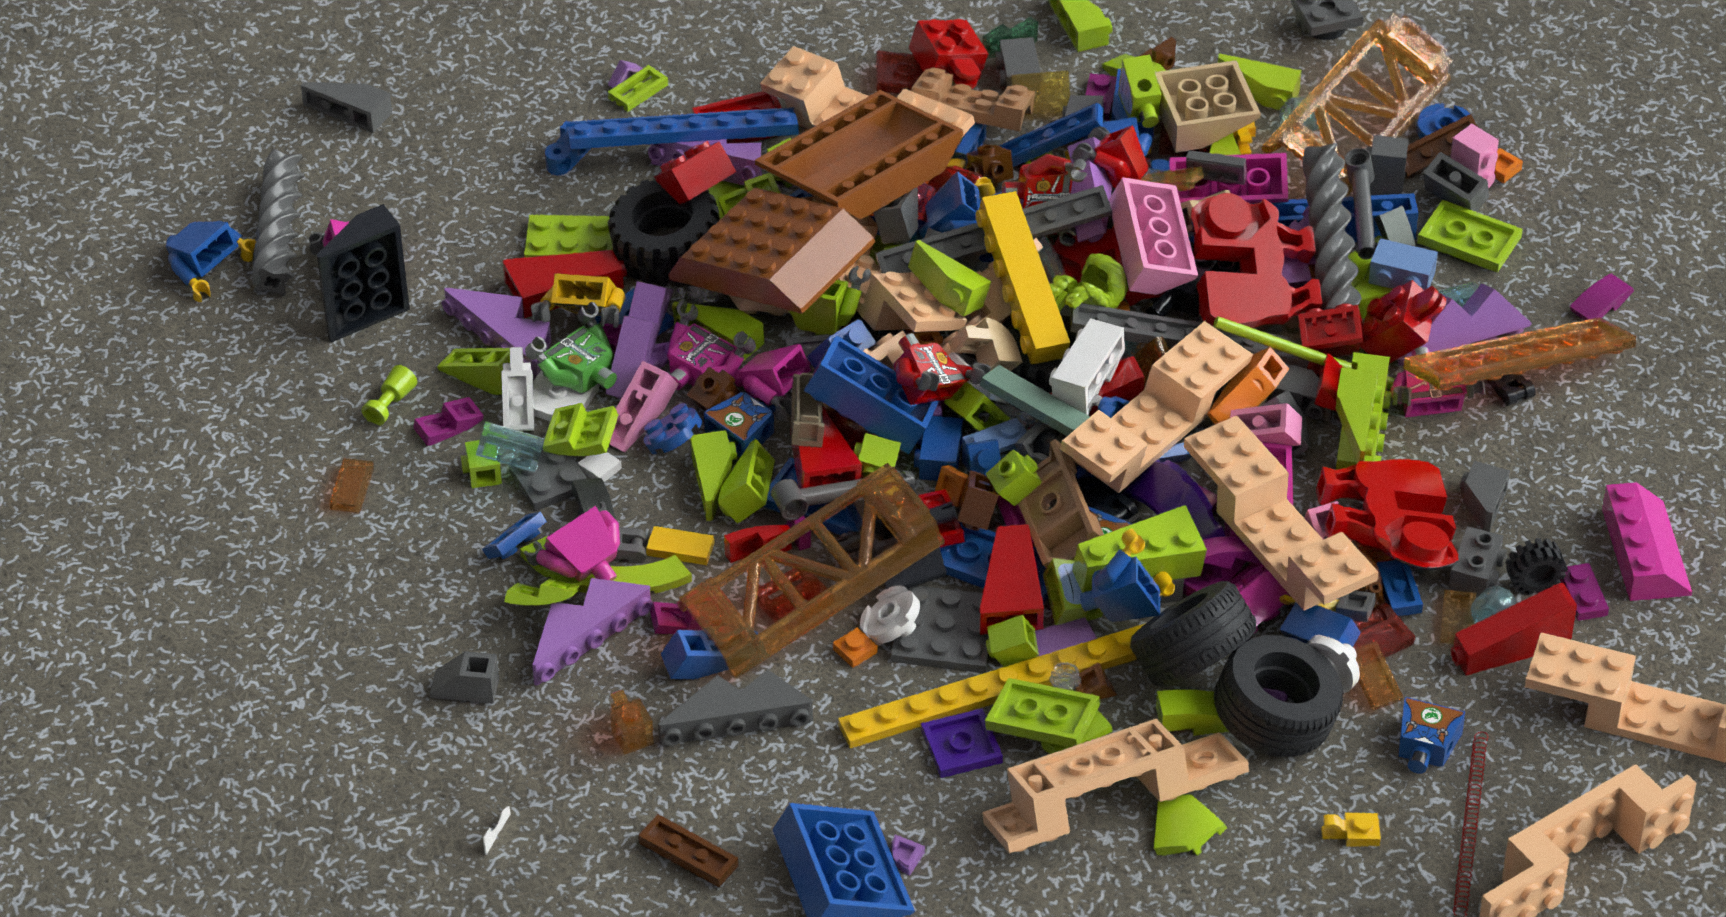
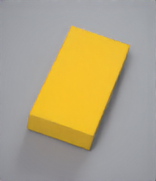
(686, 545)

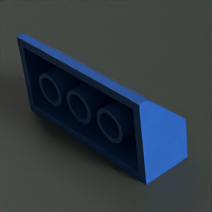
(868, 394)

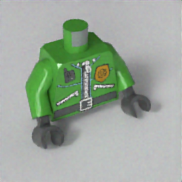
(578, 359)

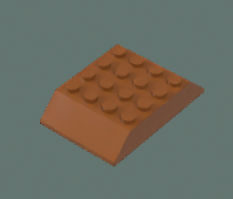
(866, 154)
(775, 251)

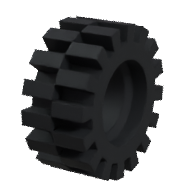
(1536, 566)

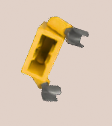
(576, 291)

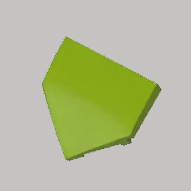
(1184, 825)

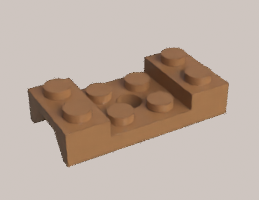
(986, 106)
(1069, 522)

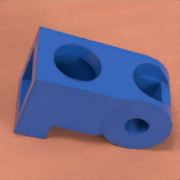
(560, 157)

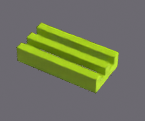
(641, 90)

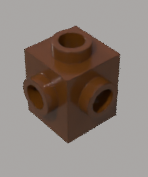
(991, 162)
(712, 389)

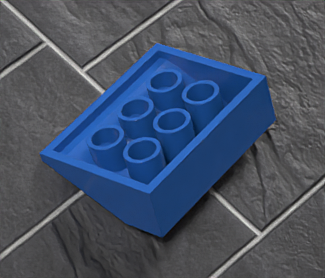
(840, 863)

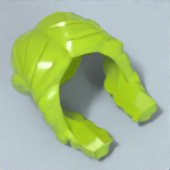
(1101, 283)

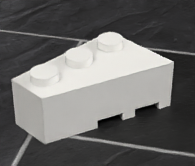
(1088, 365)

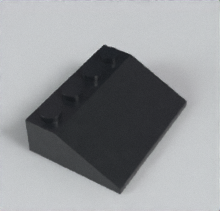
(363, 274)

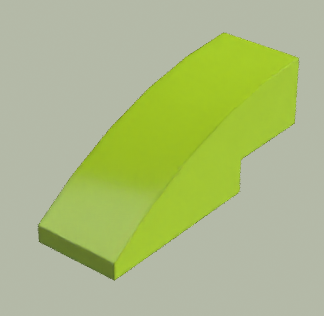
(1189, 710)

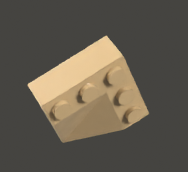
(1204, 104)

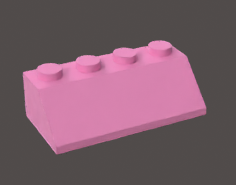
(1152, 236)

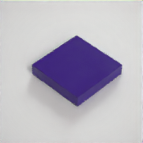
(961, 743)

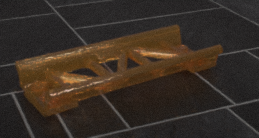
(1401, 43)
(733, 633)

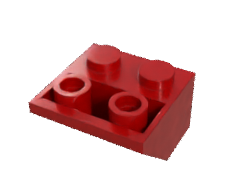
(699, 171)

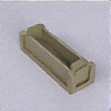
(806, 414)

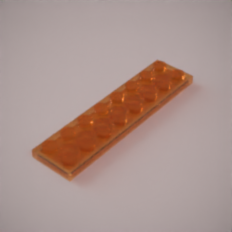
(1519, 353)

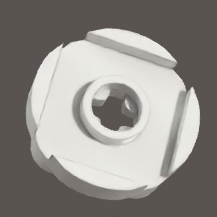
(891, 615)
(1341, 657)

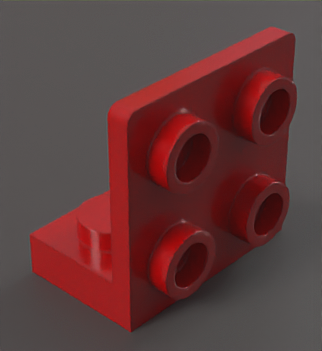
(1331, 327)

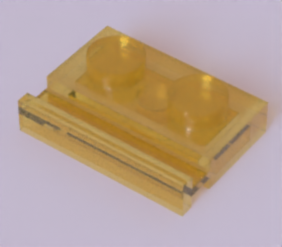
(1050, 90)
(1183, 179)

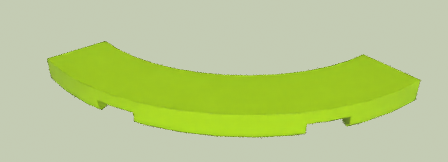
(658, 575)

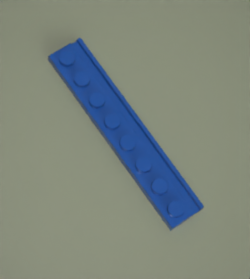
(682, 128)

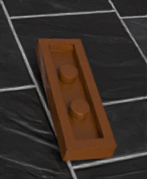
(1425, 150)
(688, 850)

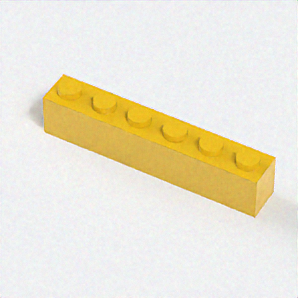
(1022, 277)

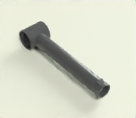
(1360, 176)
(794, 501)

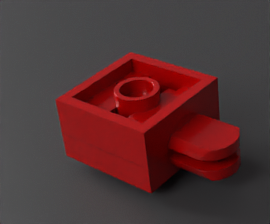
(950, 47)
(1400, 320)

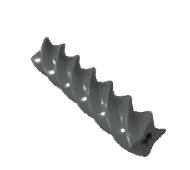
(1329, 221)
(274, 222)

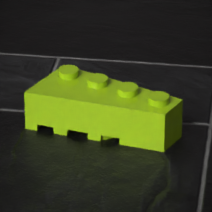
(1377, 364)
(1170, 546)

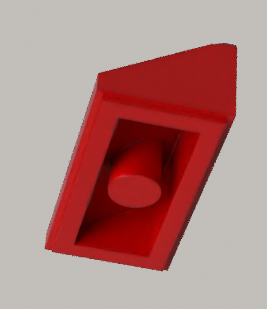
(1328, 383)

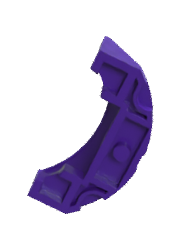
(1169, 487)

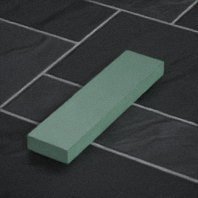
(1033, 400)

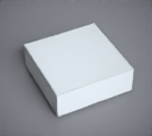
(600, 466)

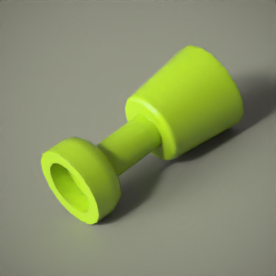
(394, 389)

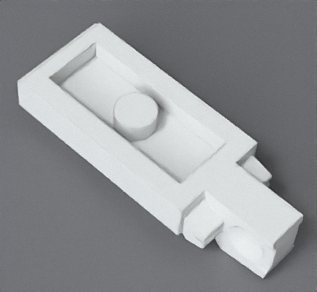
(517, 392)

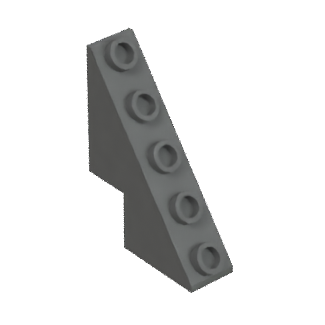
(725, 710)

